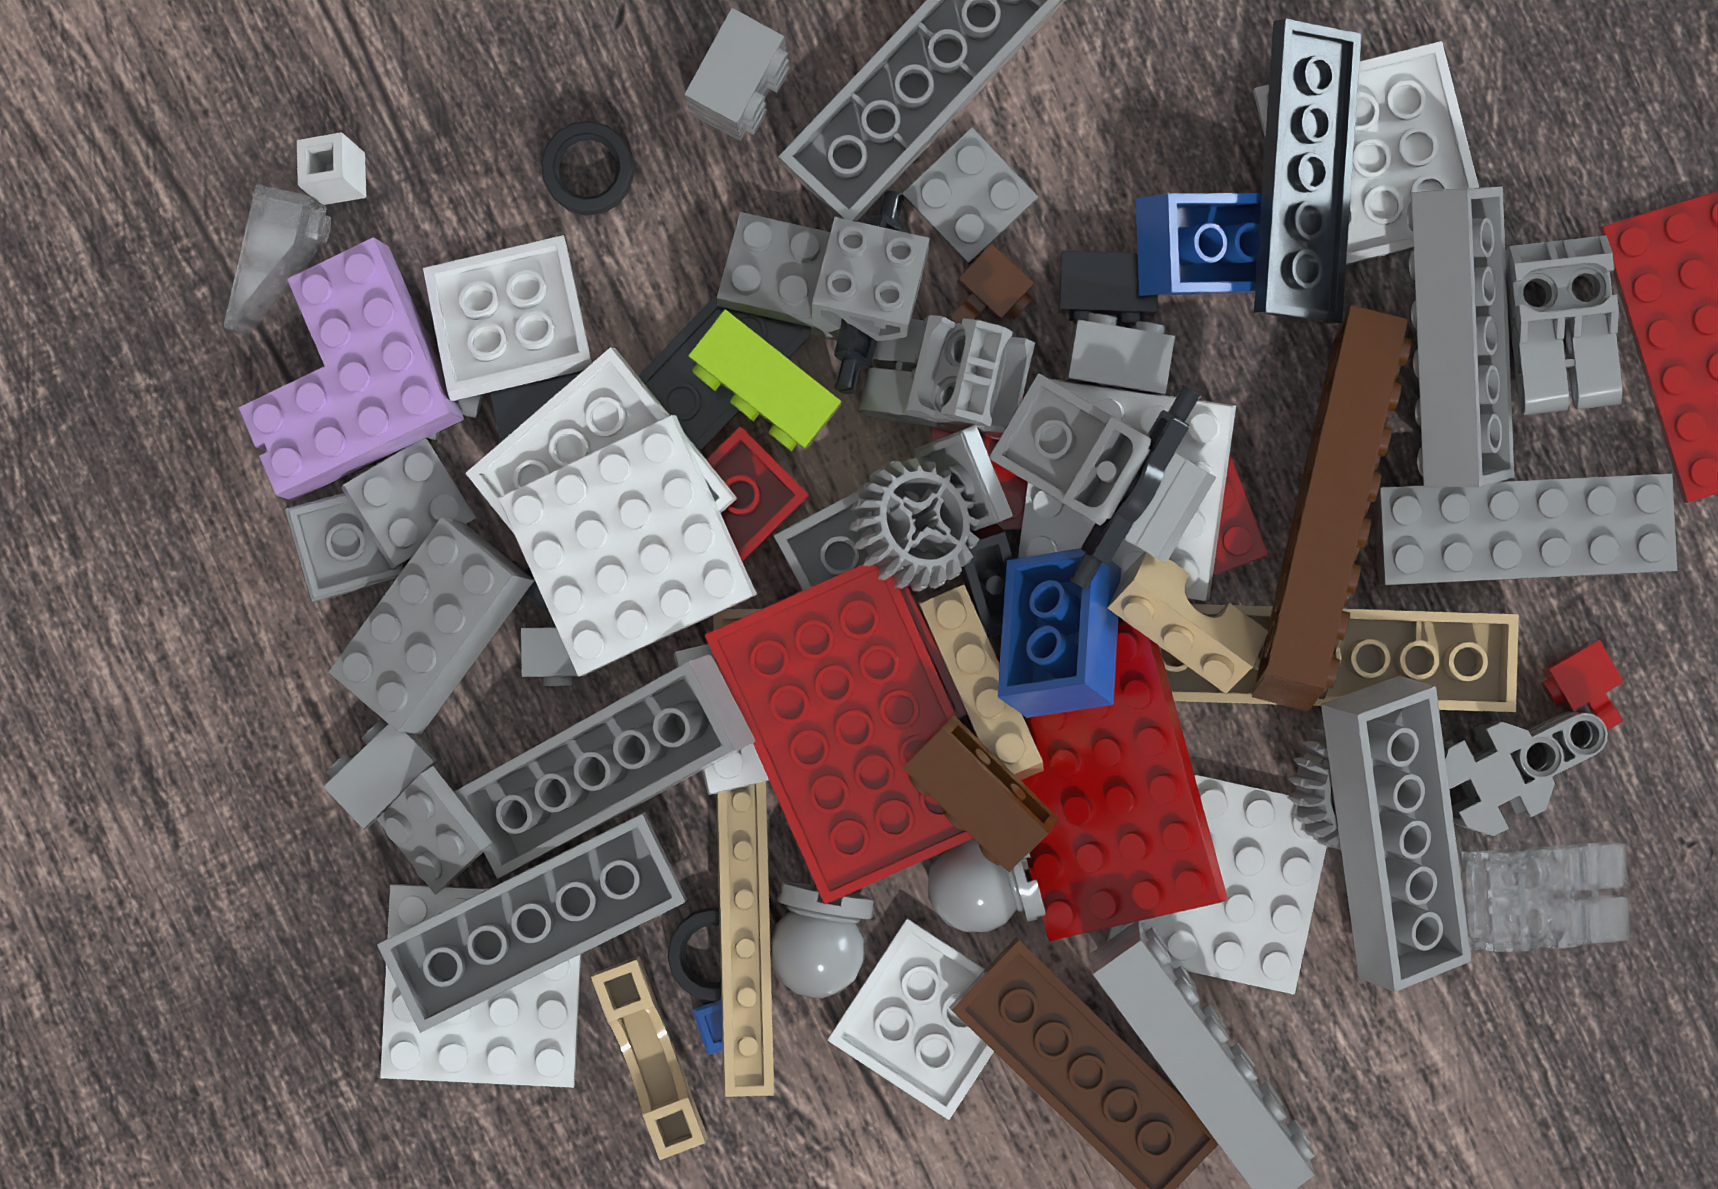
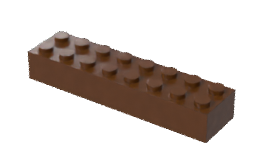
(1330, 509)

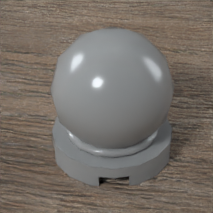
(977, 893)
(816, 944)

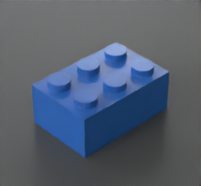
(1197, 243)
(1057, 636)

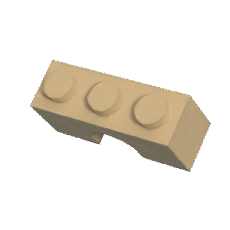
(1156, 604)

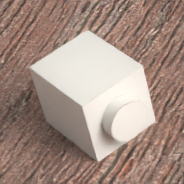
(331, 168)

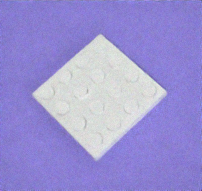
(1403, 144)
(583, 417)
(1056, 527)
(627, 546)
(1270, 888)
(508, 1039)

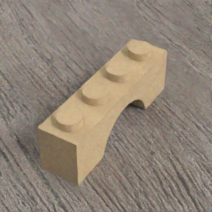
(976, 678)
(650, 1056)

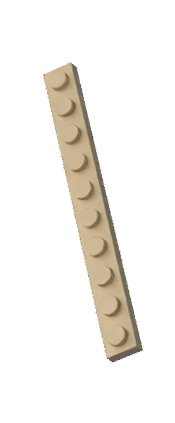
(744, 931)

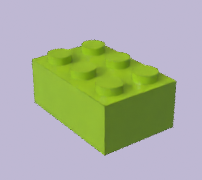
(763, 382)

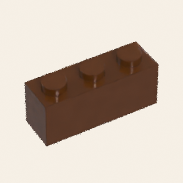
(980, 794)

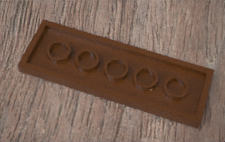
(1084, 1070)

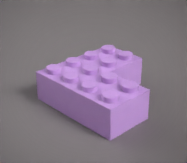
(376, 382)

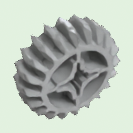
(888, 524)
(1315, 793)

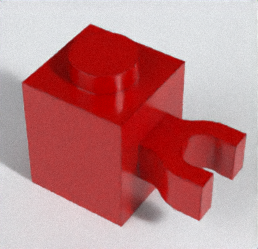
(1583, 680)

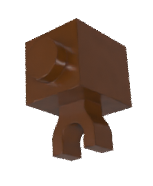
(993, 286)

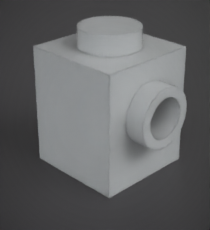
(546, 657)

